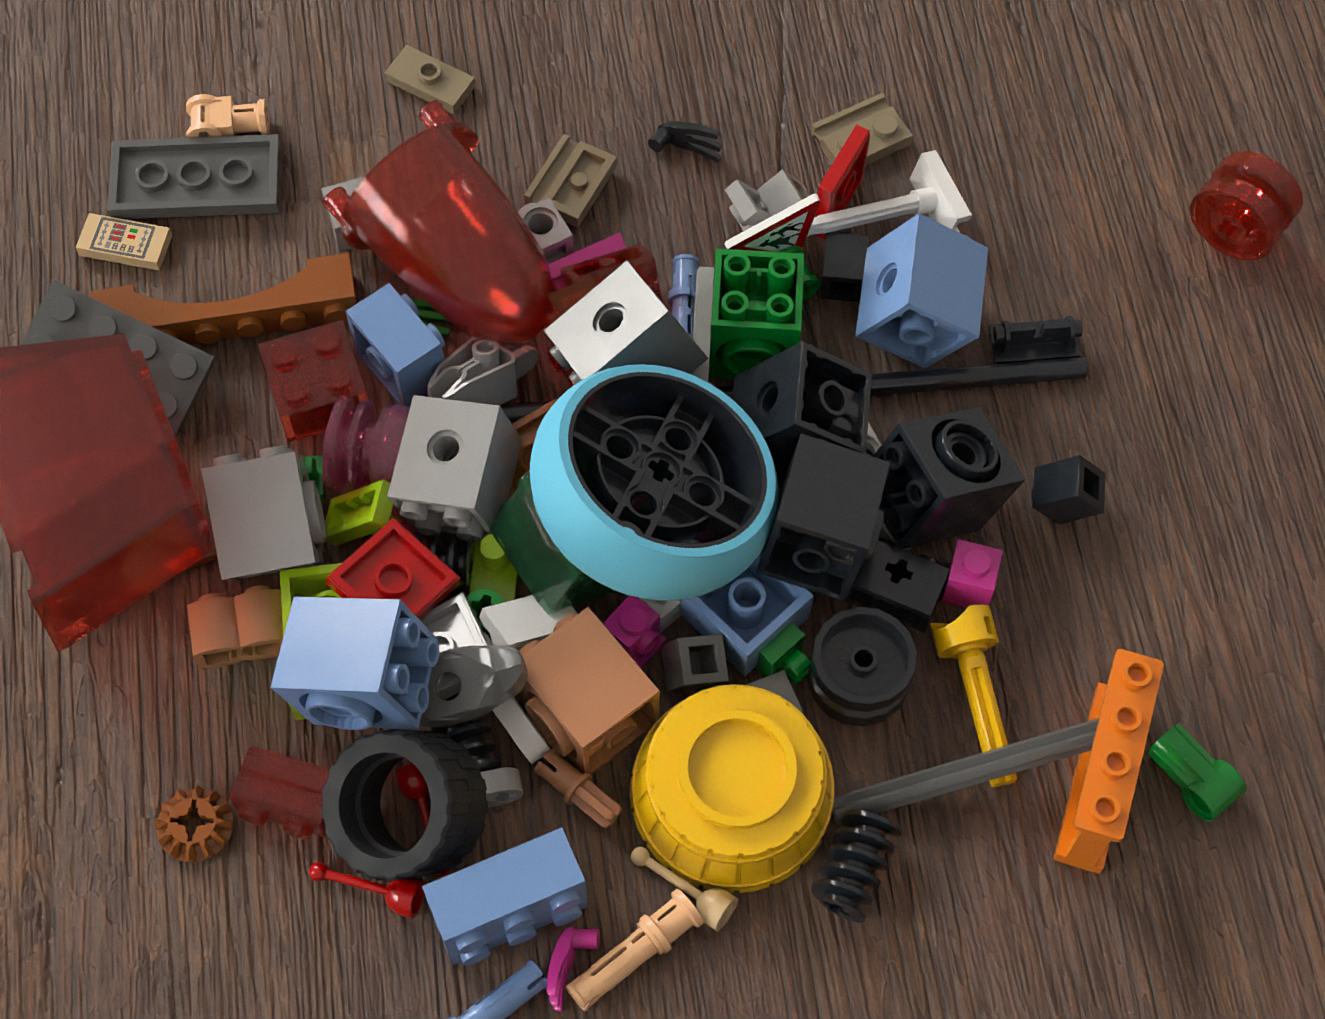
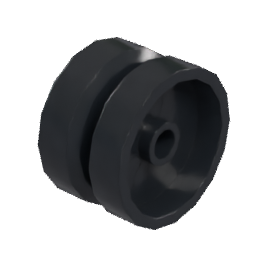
(862, 666)

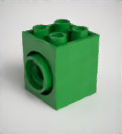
(754, 308)

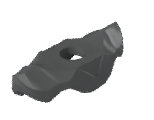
(487, 680)

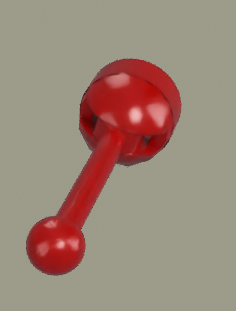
(415, 787)
(401, 896)

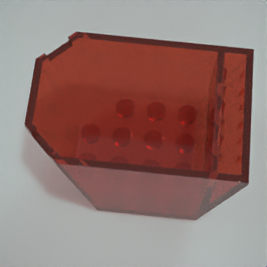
(91, 481)

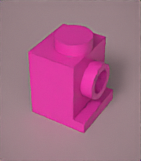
(636, 629)

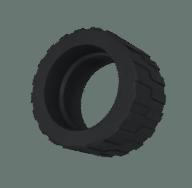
(354, 804)

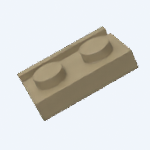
(886, 129)
(572, 178)

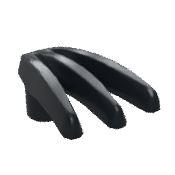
(688, 137)

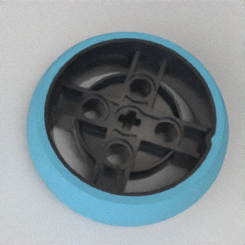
(665, 474)

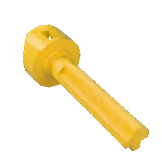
(966, 641)

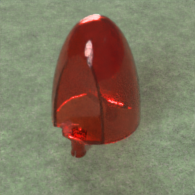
(450, 233)

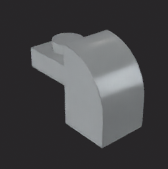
(757, 205)

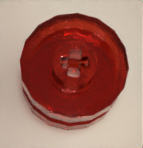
(1246, 205)

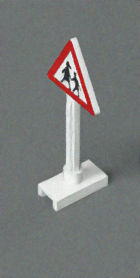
(933, 195)

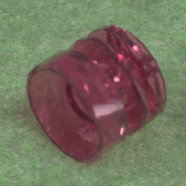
(360, 445)

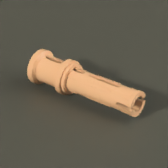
(653, 936)

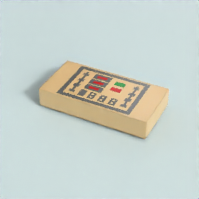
(124, 241)

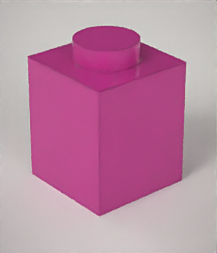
(972, 574)

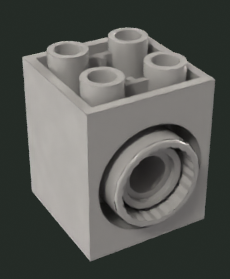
(454, 467)
(264, 513)

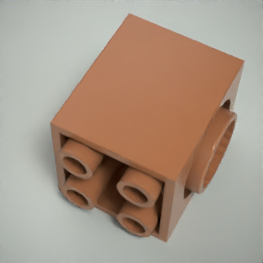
(587, 692)

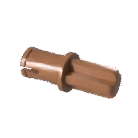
(579, 789)

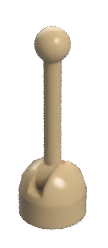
(713, 904)

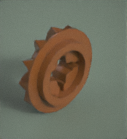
(208, 838)

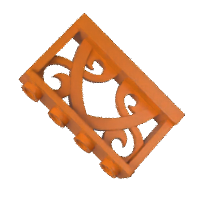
(1109, 772)

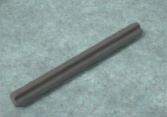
(968, 771)

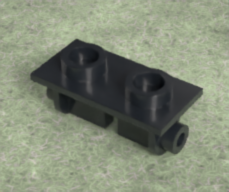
(1035, 340)

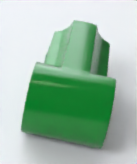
(1205, 783)

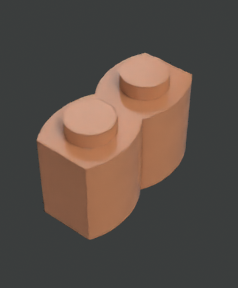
(236, 627)

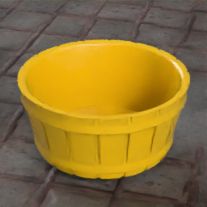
(732, 789)

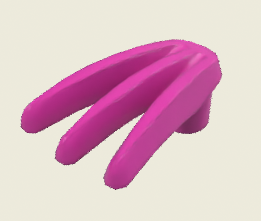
(563, 959)

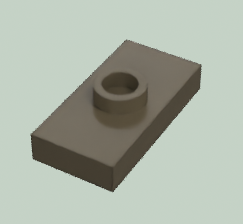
(430, 78)

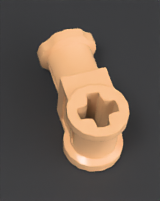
(225, 118)

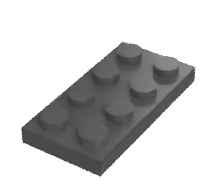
(194, 176)
(173, 365)

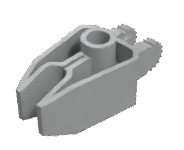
(482, 372)

